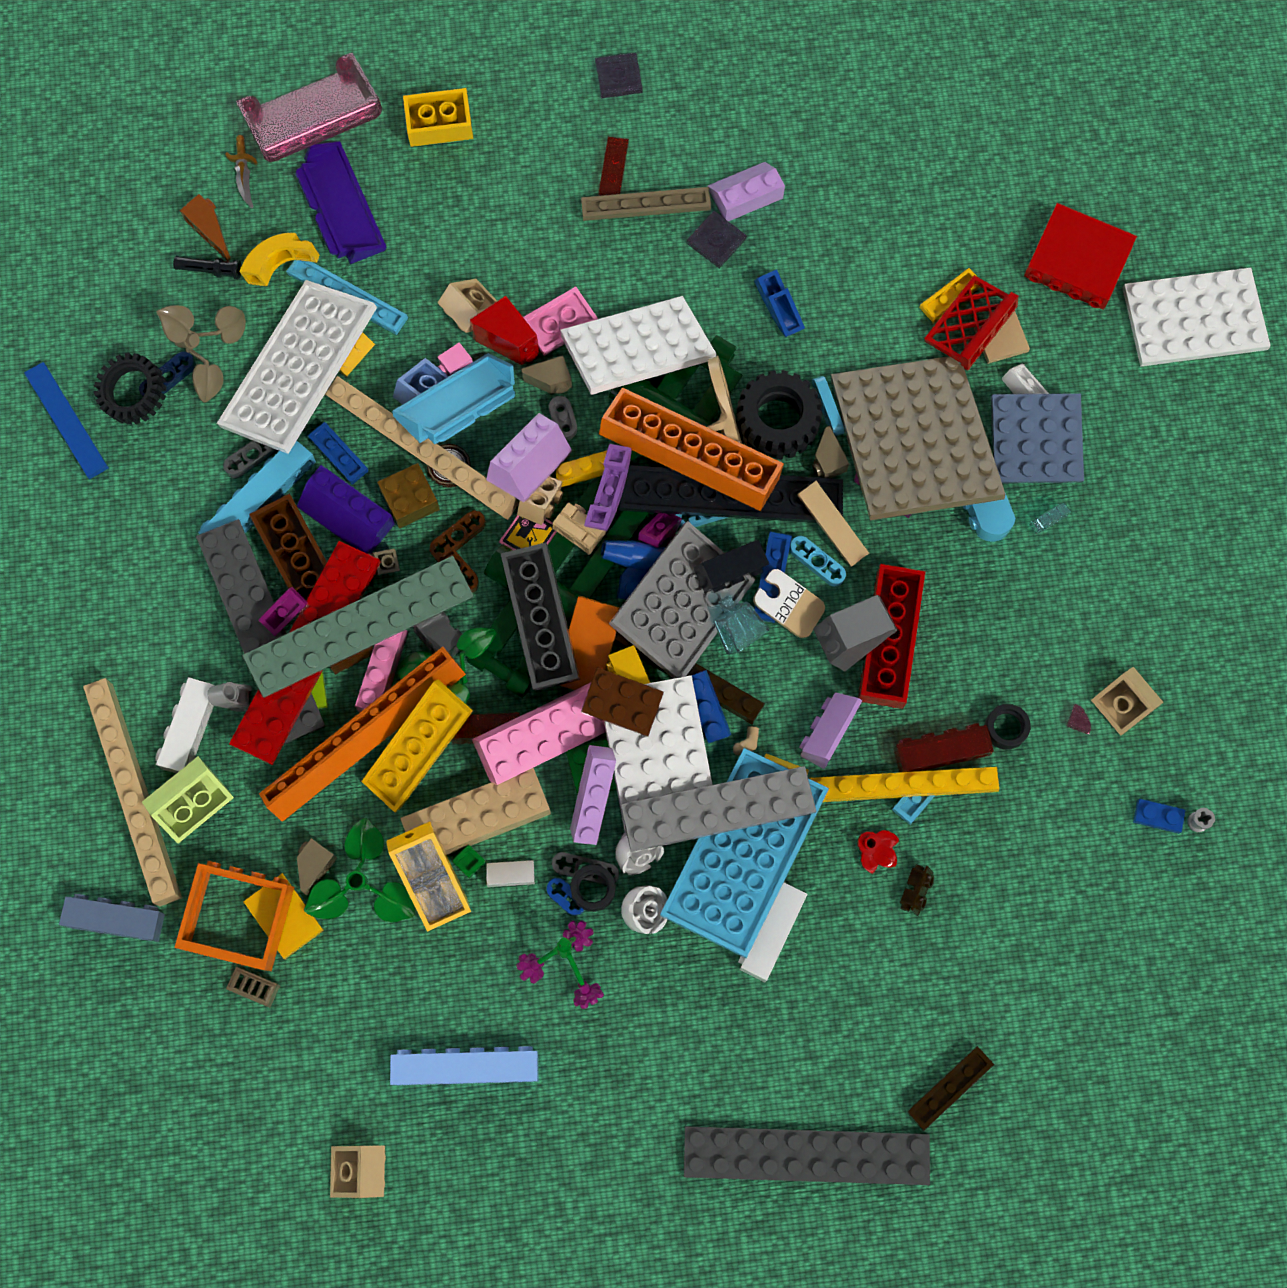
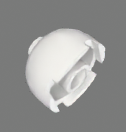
(636, 861)
(643, 908)

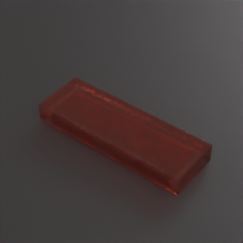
(613, 166)

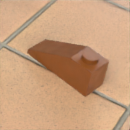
(203, 219)

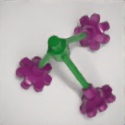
(577, 937)

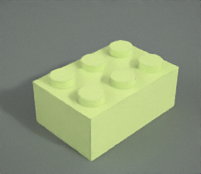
(187, 799)

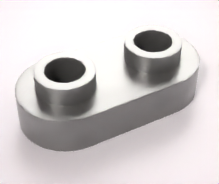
(564, 418)

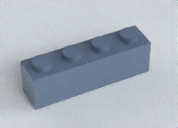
(112, 919)

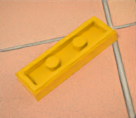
(939, 302)

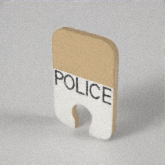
(793, 608)

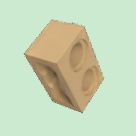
(542, 501)

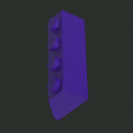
(344, 511)

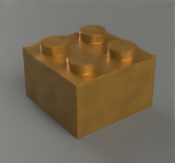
(408, 495)

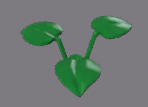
(471, 643)
(328, 900)

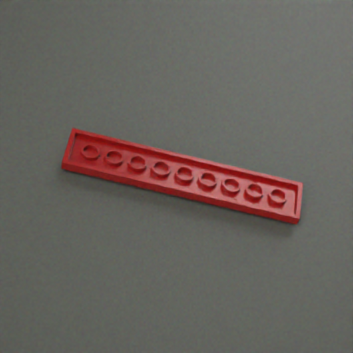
(273, 717)

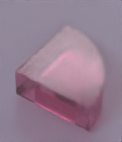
(1079, 720)

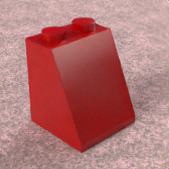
(505, 332)

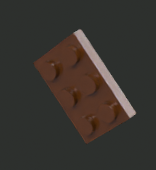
(622, 702)

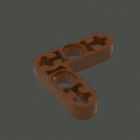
(451, 551)

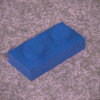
(1159, 816)

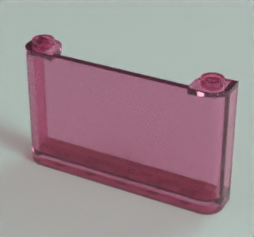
(312, 111)

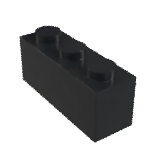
(731, 567)

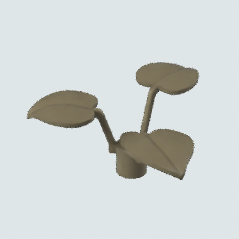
(176, 325)

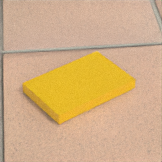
(298, 927)

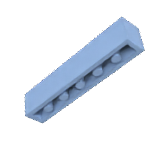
(464, 1068)

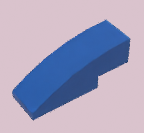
(779, 303)

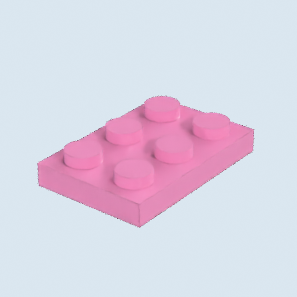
(558, 314)

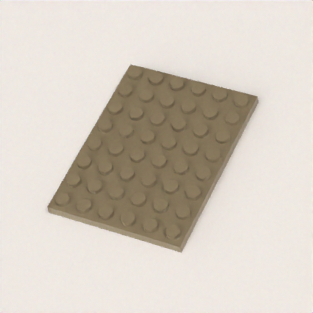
(916, 438)

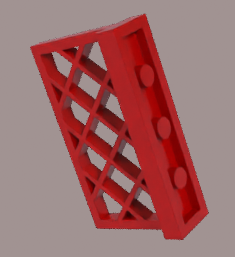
(988, 329)

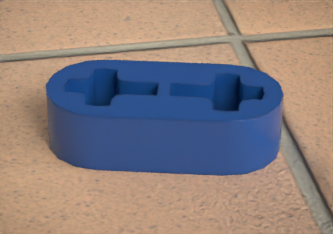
(561, 901)

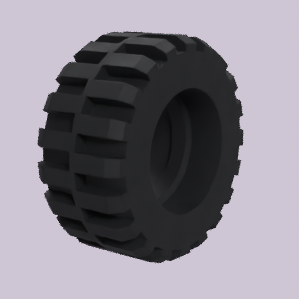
(779, 388)

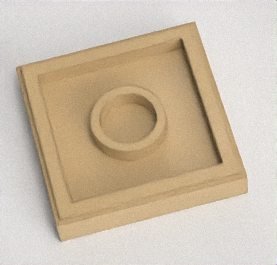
(1007, 342)

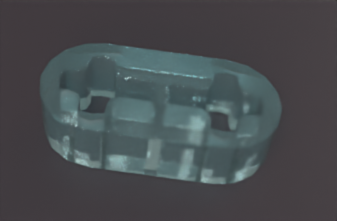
(1050, 518)

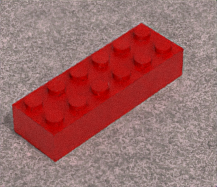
(889, 665)

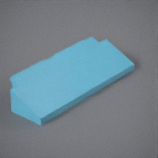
(458, 400)

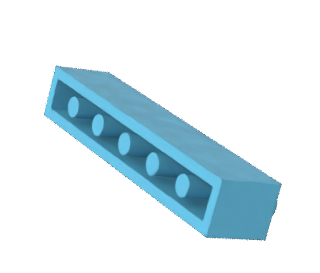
(263, 487)

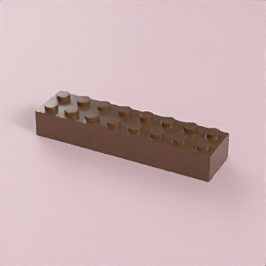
(295, 554)

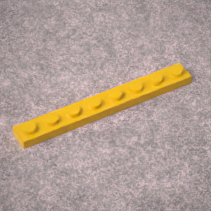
(910, 784)

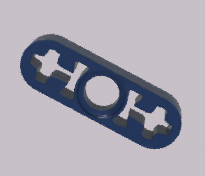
(168, 367)

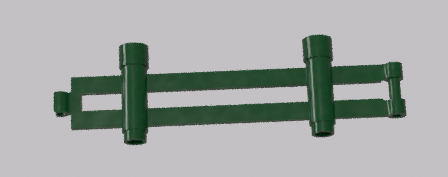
(624, 528)

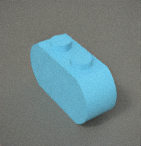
(991, 519)

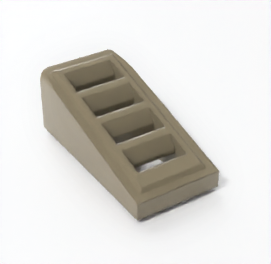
(269, 996)

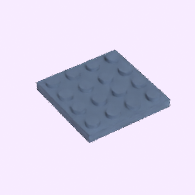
(1037, 438)

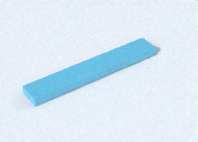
(384, 316)

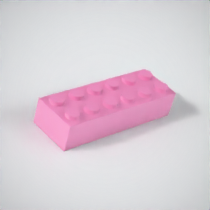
(537, 736)

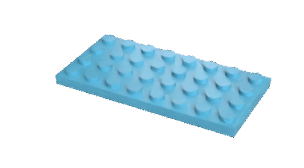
(739, 872)

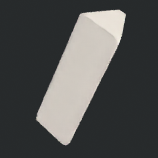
(1021, 381)
(510, 873)

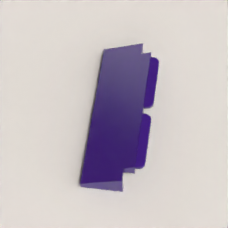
(339, 203)

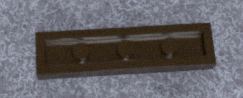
(950, 1088)

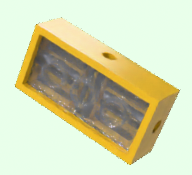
(428, 876)

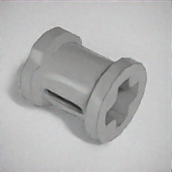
(1202, 813)

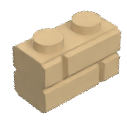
(571, 526)

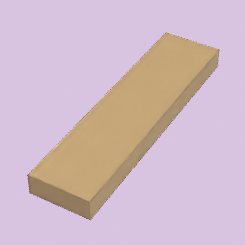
(833, 523)

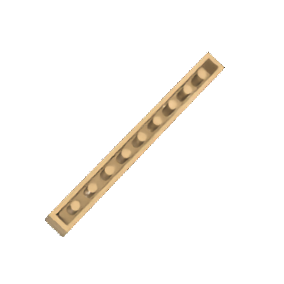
(426, 451)
(131, 792)

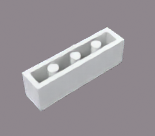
(187, 726)
(773, 933)

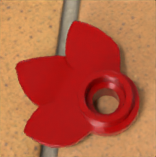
(881, 851)

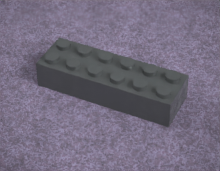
(540, 616)

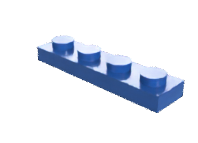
(777, 555)

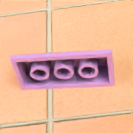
(529, 458)

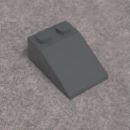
(854, 632)

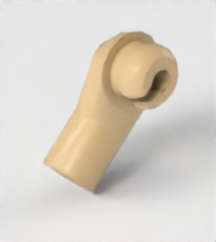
(749, 743)

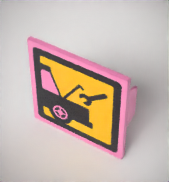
(527, 533)

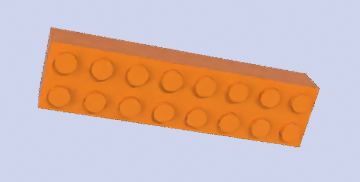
(691, 449)

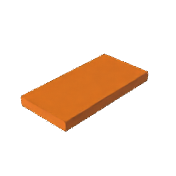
(591, 638)

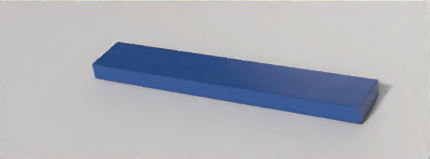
(66, 420)

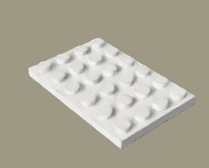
(1196, 317)
(637, 345)
(672, 754)

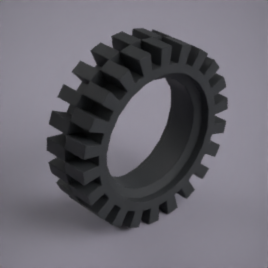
(108, 381)

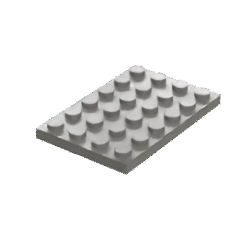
(668, 609)

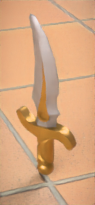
(242, 170)

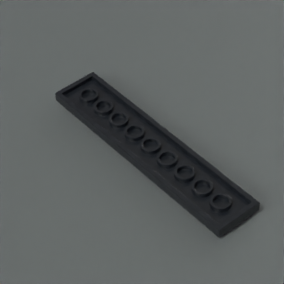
(674, 493)

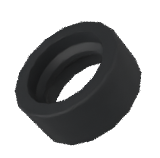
(1023, 718)
(597, 870)

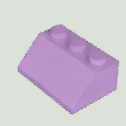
(747, 191)
(829, 728)

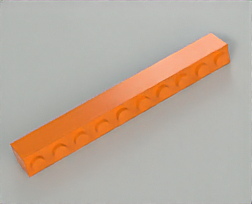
(357, 736)

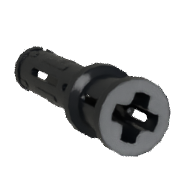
(217, 267)

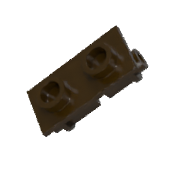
(916, 898)

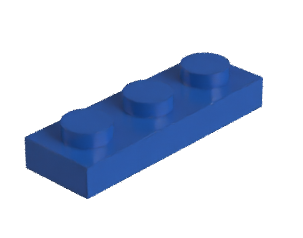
(338, 453)
(709, 709)

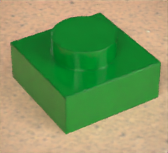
(469, 861)

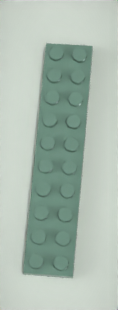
(357, 626)

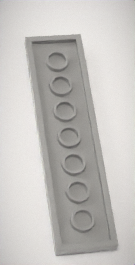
(717, 809)

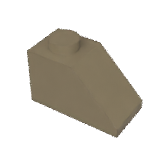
(549, 375)
(829, 458)
(313, 864)

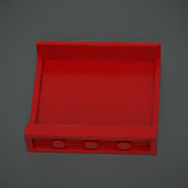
(1080, 256)

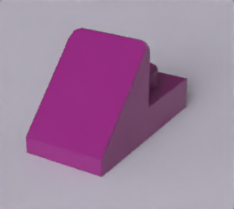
(660, 530)
(283, 611)

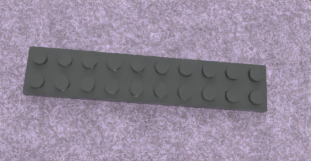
(247, 600)
(807, 1155)

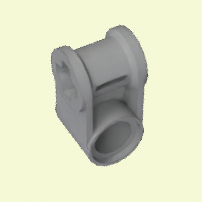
(230, 696)

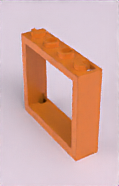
(194, 904)

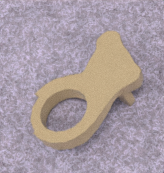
(727, 421)

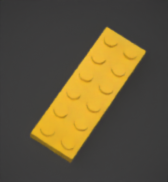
(417, 745)

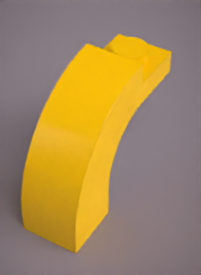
(272, 253)

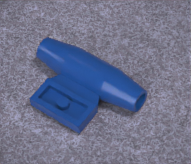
(635, 556)

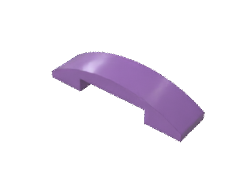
(610, 488)

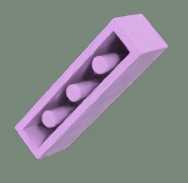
(592, 794)

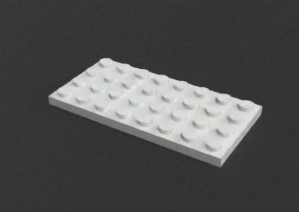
(297, 366)

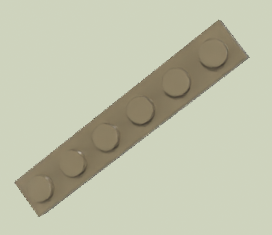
(646, 203)

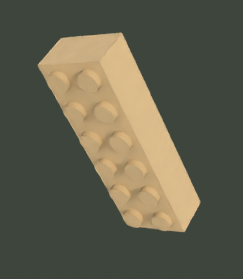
(483, 812)

